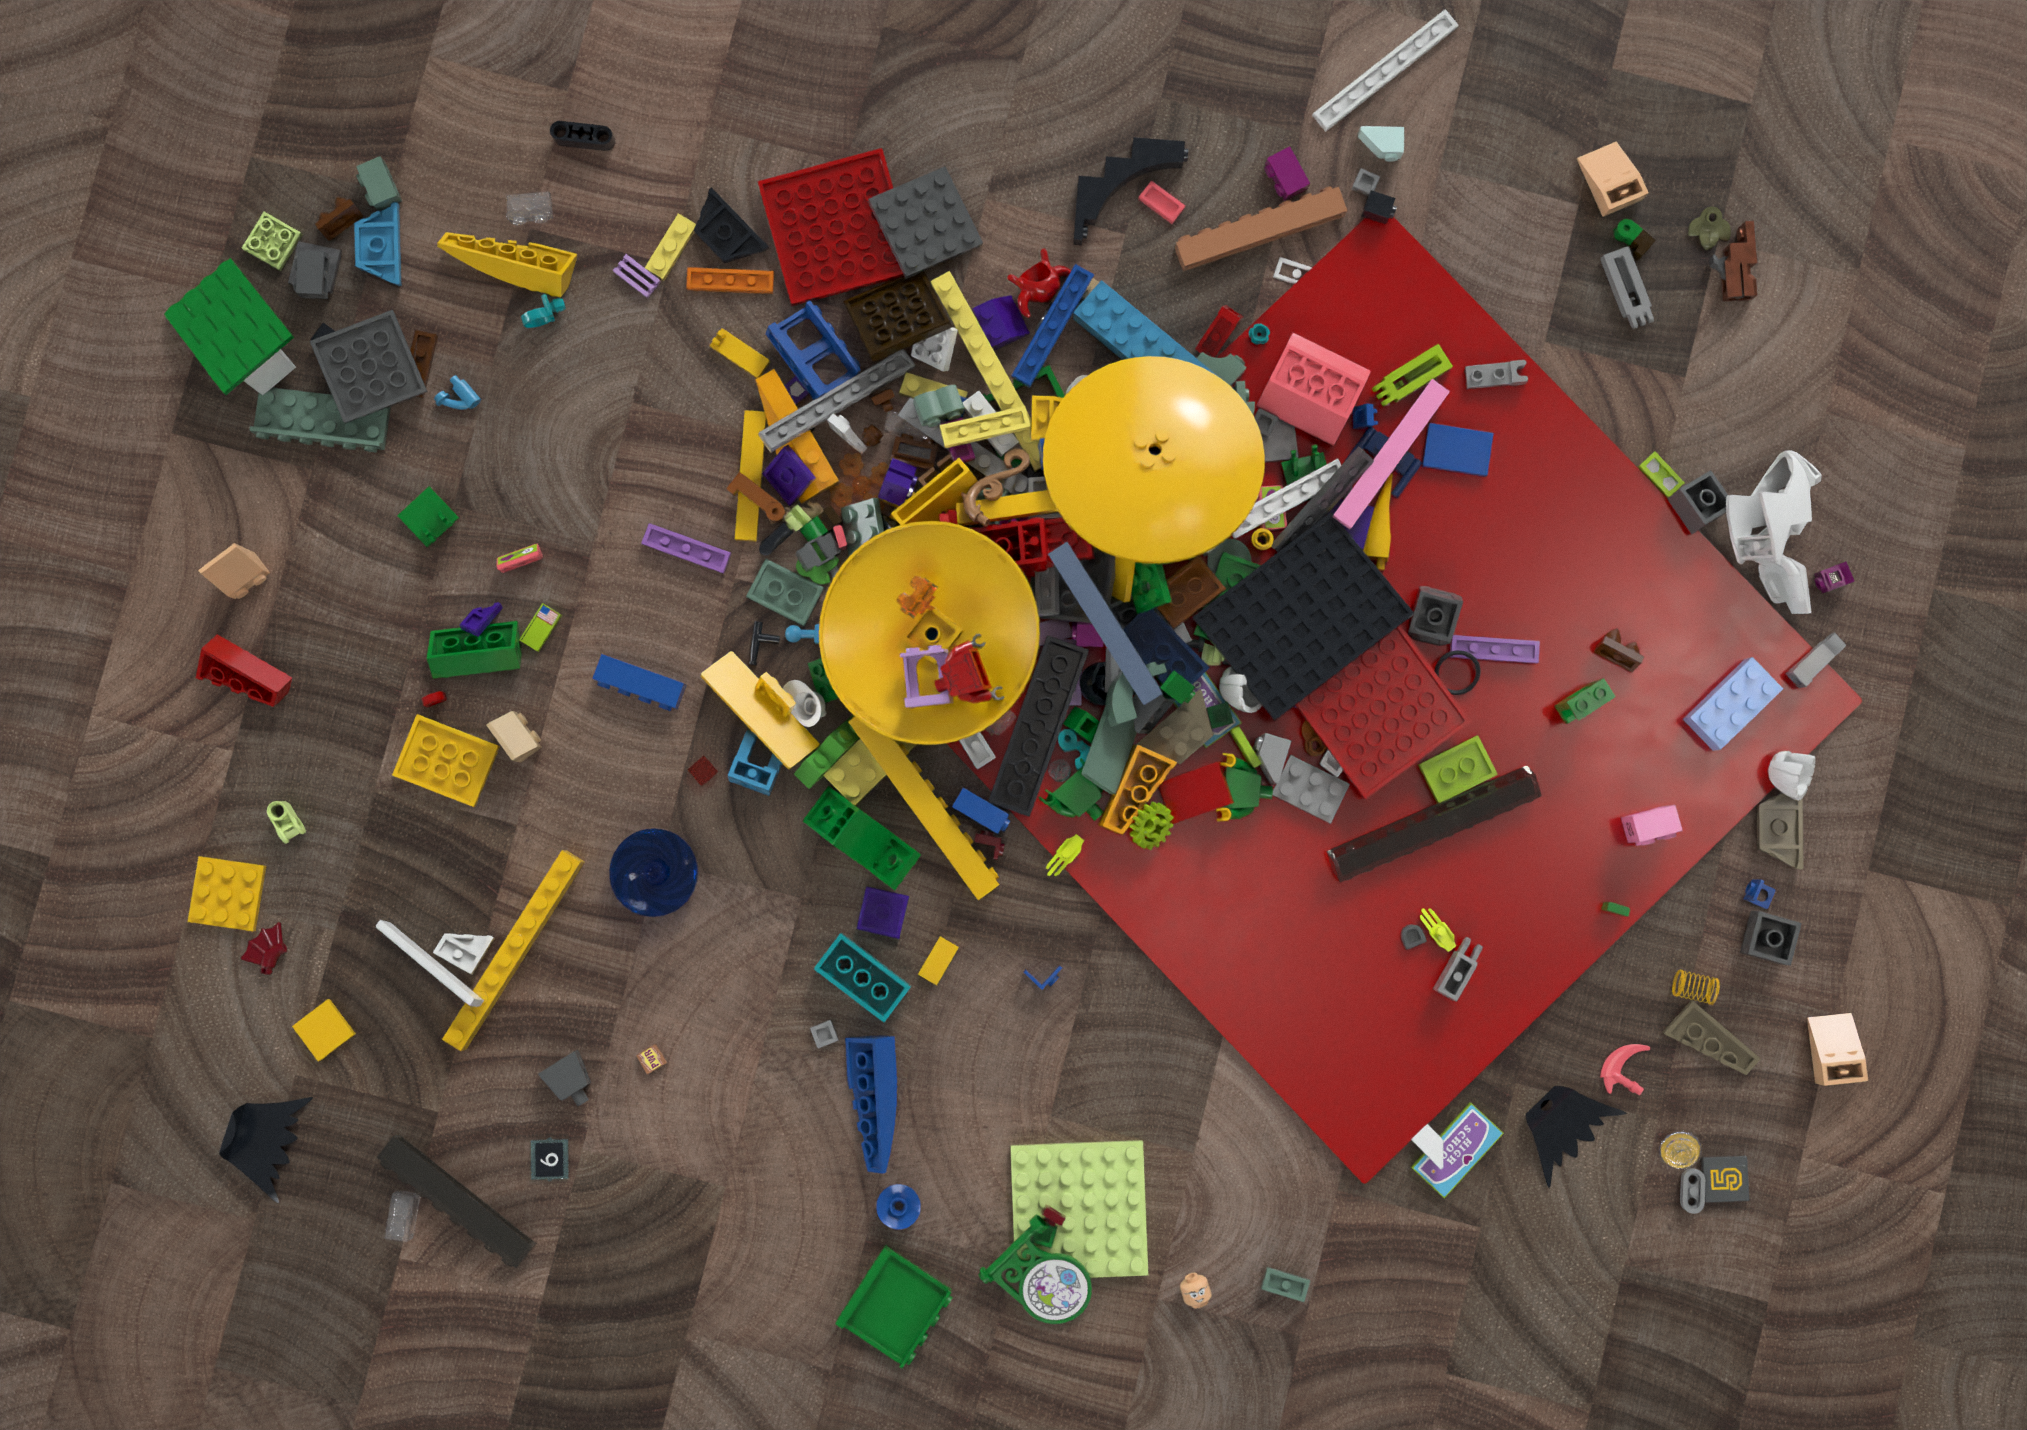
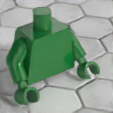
(1075, 797)

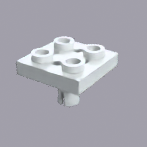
(941, 349)

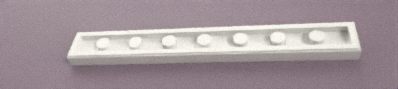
(1385, 70)

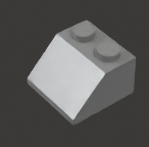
(1272, 755)

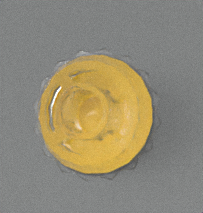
(1680, 1150)

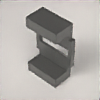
(809, 557)

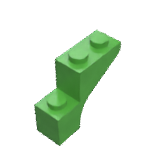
(827, 754)

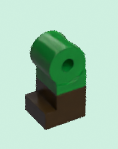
(1634, 236)
(821, 524)

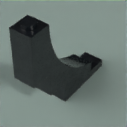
(1146, 157)

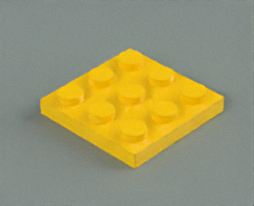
(226, 893)

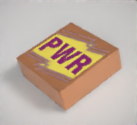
(651, 1059)

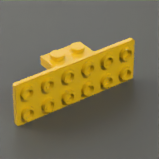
(762, 708)

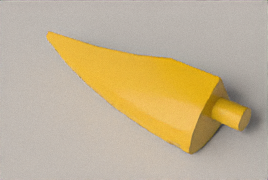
(1379, 535)

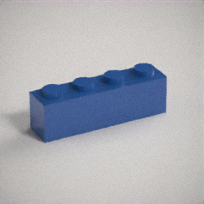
(641, 682)

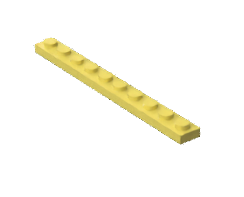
(983, 357)

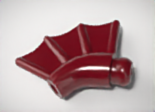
(266, 949)

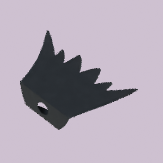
(1563, 1124)
(255, 1140)

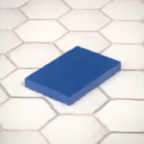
(1457, 449)

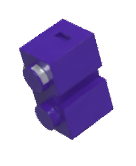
(898, 483)

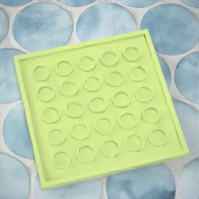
(1099, 1194)

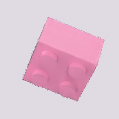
(1651, 824)

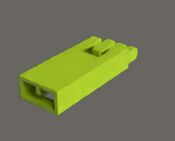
(1416, 372)

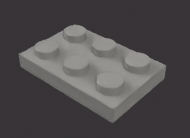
(1310, 789)

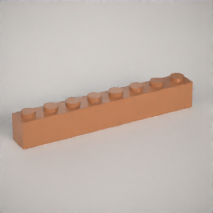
(1260, 228)

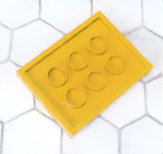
(445, 760)

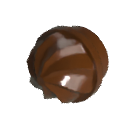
(871, 436)

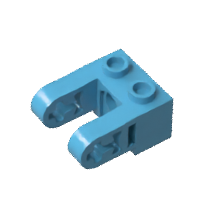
(751, 775)

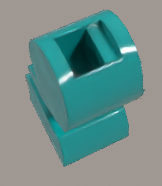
(1068, 742)

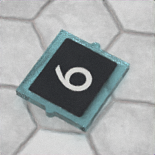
(549, 1159)

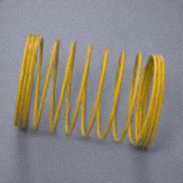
(1683, 979)

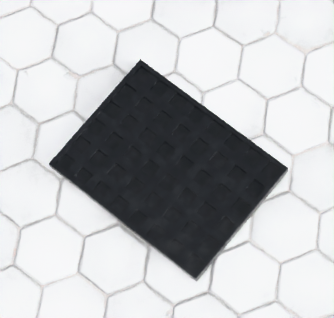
(1303, 616)

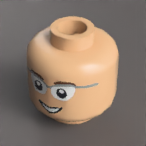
(1195, 1290)

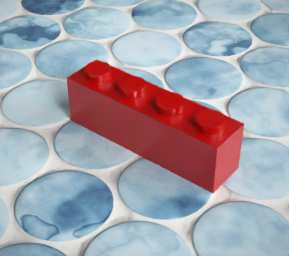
(242, 672)

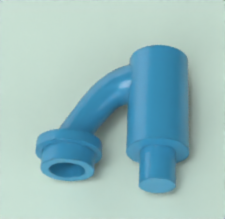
(468, 397)

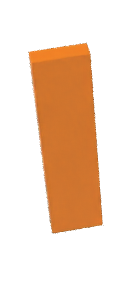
(730, 280)

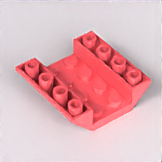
(1313, 389)

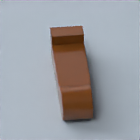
(773, 509)

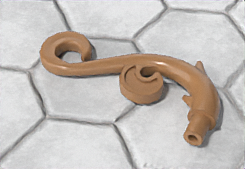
(992, 482)

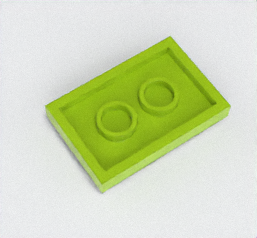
(1457, 769)

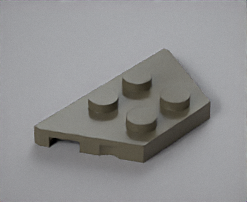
(1181, 731)
(1781, 829)

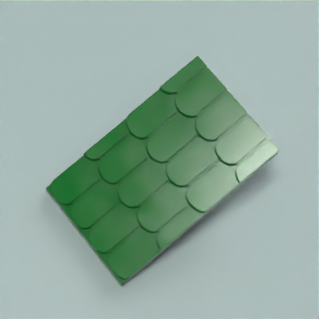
(233, 331)

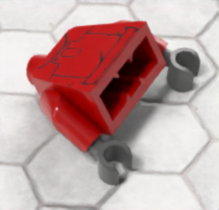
(966, 675)

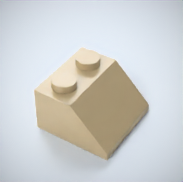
(515, 736)

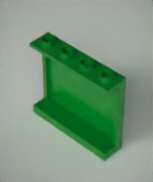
(895, 1306)

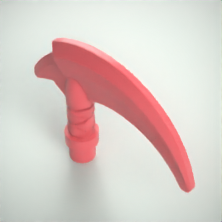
(1613, 1064)

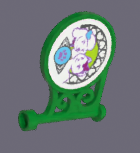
(1050, 1287)

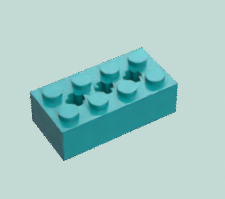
(862, 962)

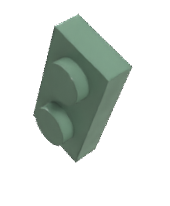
(1285, 1284)

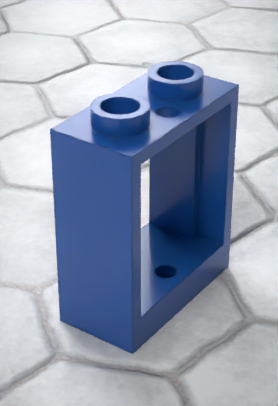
(981, 811)

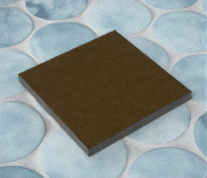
(897, 315)

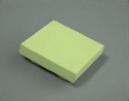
(272, 241)

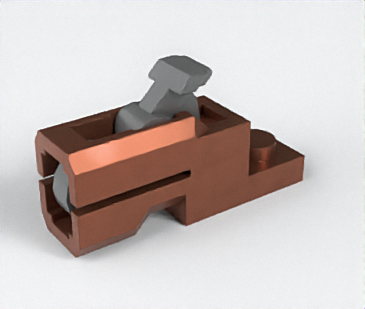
(1737, 265)

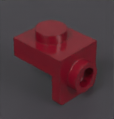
(987, 838)

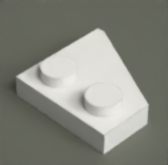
(843, 429)
(463, 950)

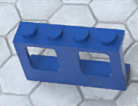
(802, 360)

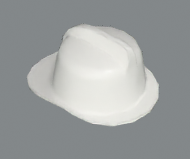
(809, 704)

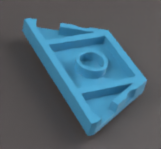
(379, 244)

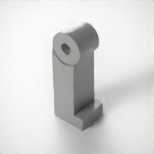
(1815, 660)

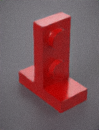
(1219, 331)

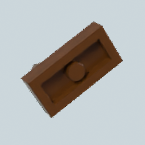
(339, 219)
(1624, 656)

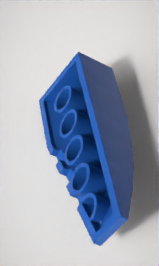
(874, 1085)

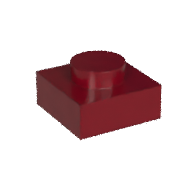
(1053, 1216)

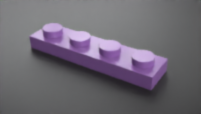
(686, 548)
(1496, 649)

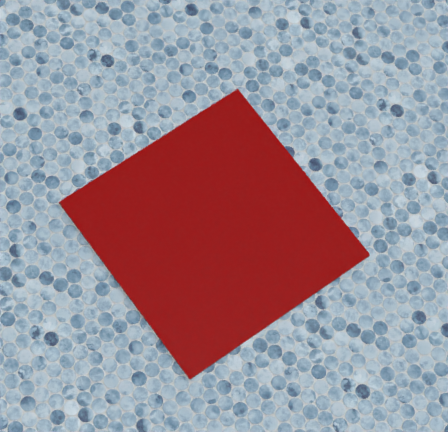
(1540, 550)

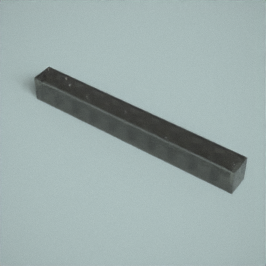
(1434, 823)

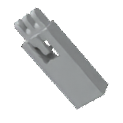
(1625, 279)

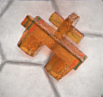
(919, 599)

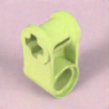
(286, 822)

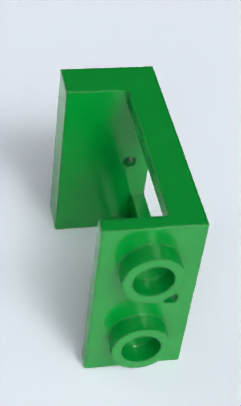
(1585, 701)

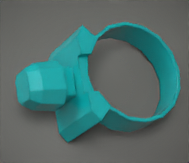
(544, 315)

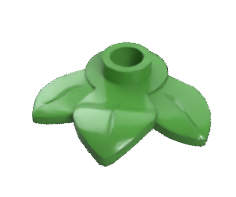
(818, 574)

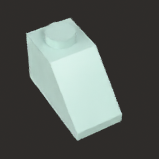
(1383, 141)

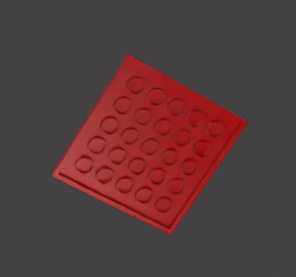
(827, 228)
(1383, 712)

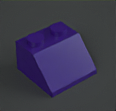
(1000, 321)

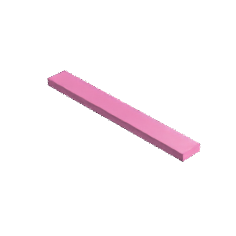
(1391, 454)

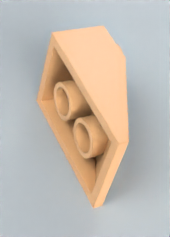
(235, 571)

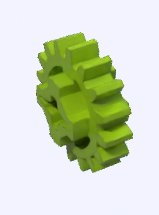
(1151, 825)

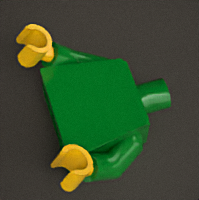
(1244, 788)

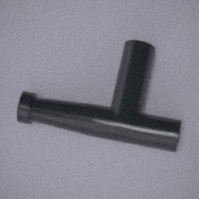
(758, 637)

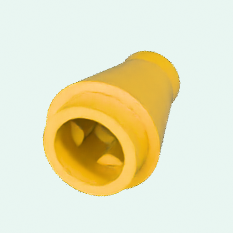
(1264, 534)

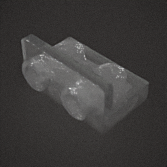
(529, 207)

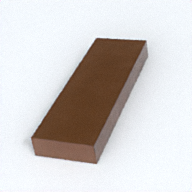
(423, 352)

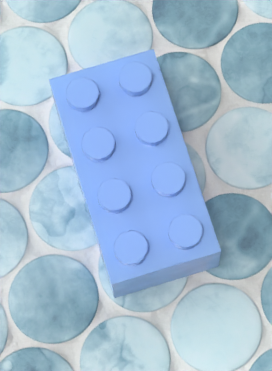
(1732, 704)

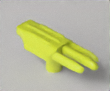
(1066, 853)
(1440, 932)

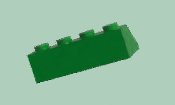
(462, 653)

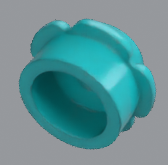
(1259, 328)

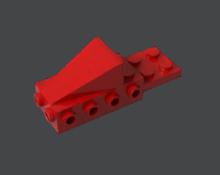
(1034, 539)

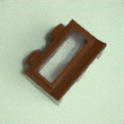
(915, 452)

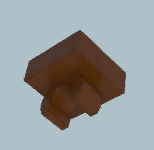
(883, 398)

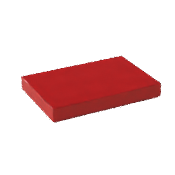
(1196, 792)

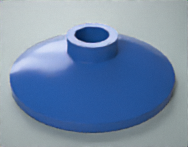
(898, 1218)

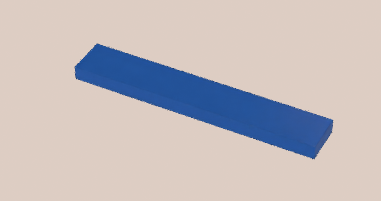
(1052, 325)

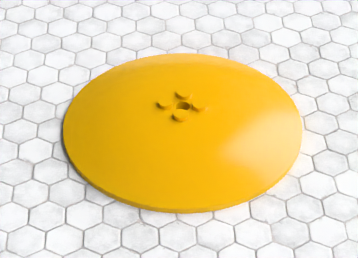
(1144, 502)
(867, 631)

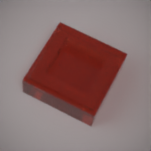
(703, 770)

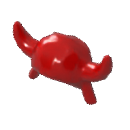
(1038, 282)

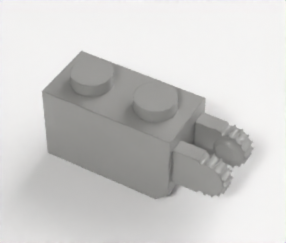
(1458, 971)

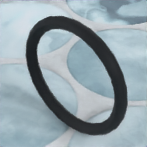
(1460, 652)

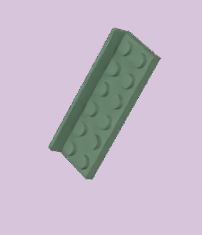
(316, 419)

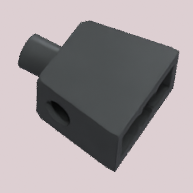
(568, 1078)

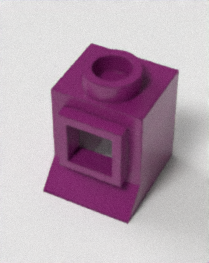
(1833, 577)

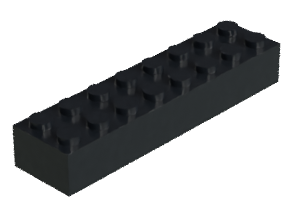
(1038, 726)

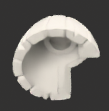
(1236, 693)
(1791, 773)

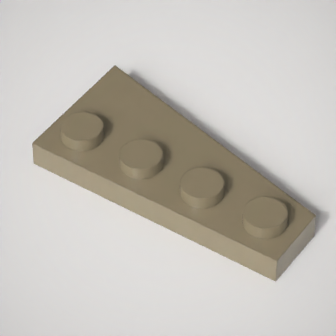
(1702, 1032)

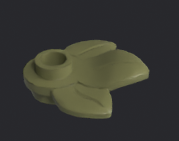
(1709, 231)

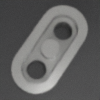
(1694, 1190)

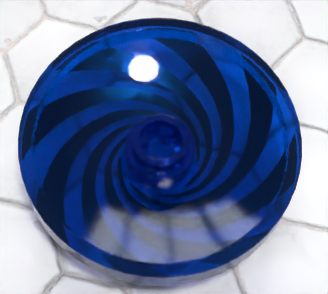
(653, 872)

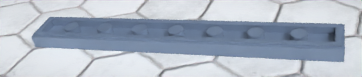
(1105, 623)

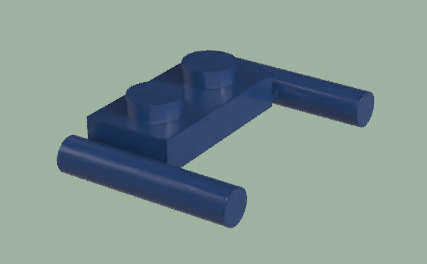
(1407, 467)

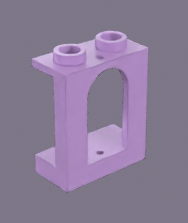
(910, 661)

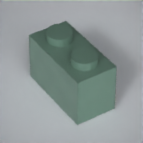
(378, 183)

